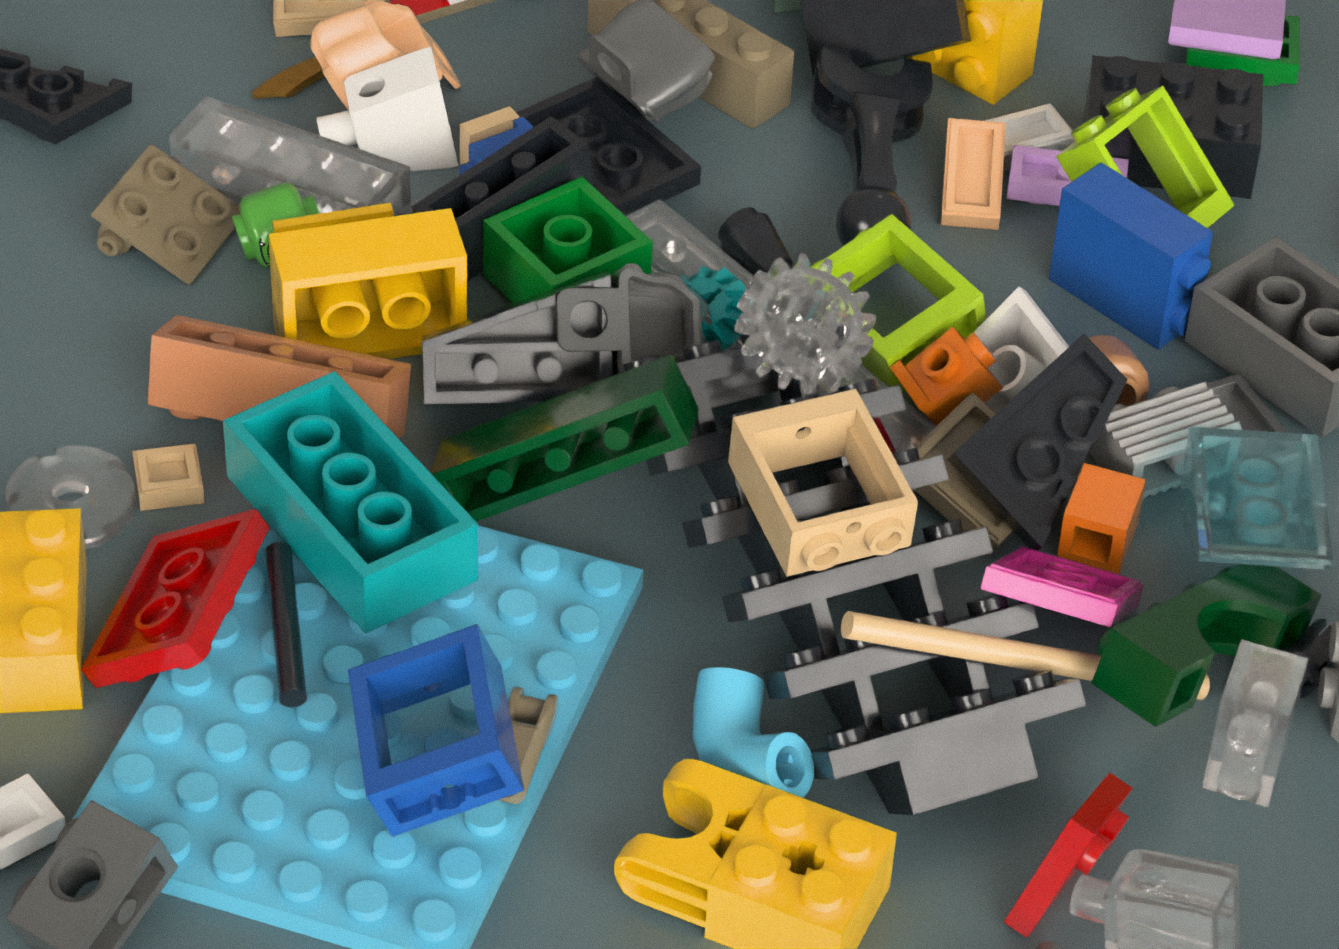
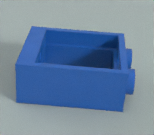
(479, 766)

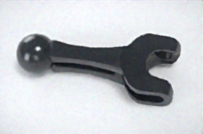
(870, 117)

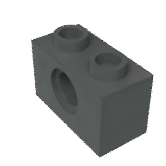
(93, 847)

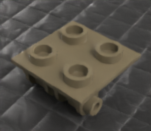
(165, 215)

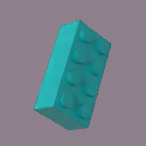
(351, 501)

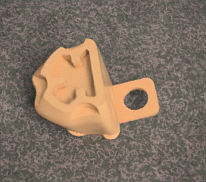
(370, 37)

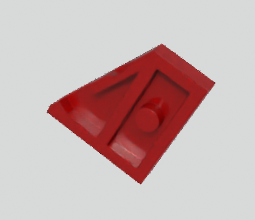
(1077, 848)

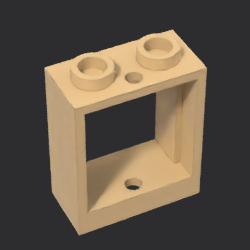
(833, 428)

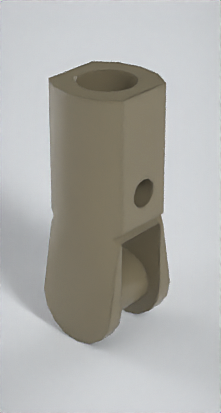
(531, 725)

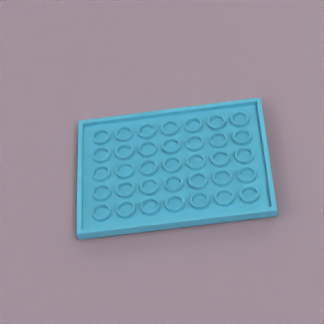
(272, 797)

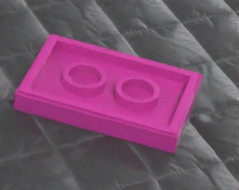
(1063, 586)

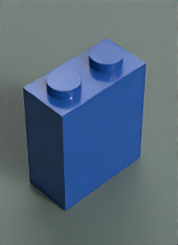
(1129, 254)

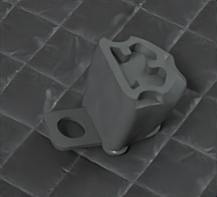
(649, 60)
(644, 317)

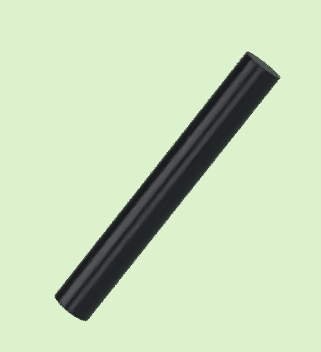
(285, 625)

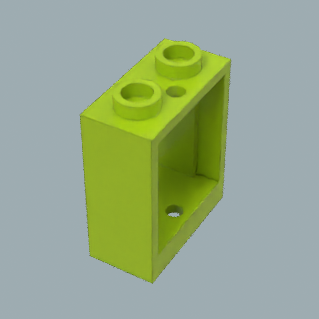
(1165, 144)
(958, 301)

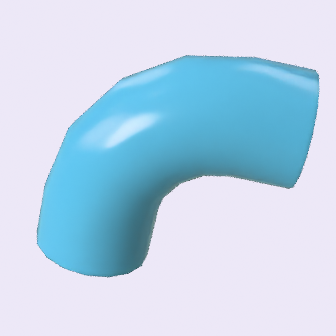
(729, 733)

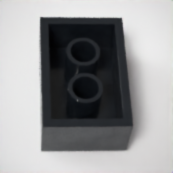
(1216, 105)

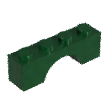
(1163, 654)

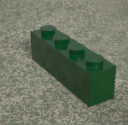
(568, 439)

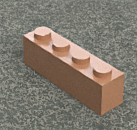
(225, 369)

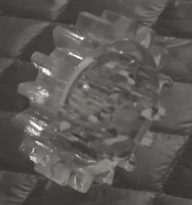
(798, 347)

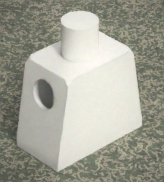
(396, 113)

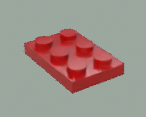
(176, 599)

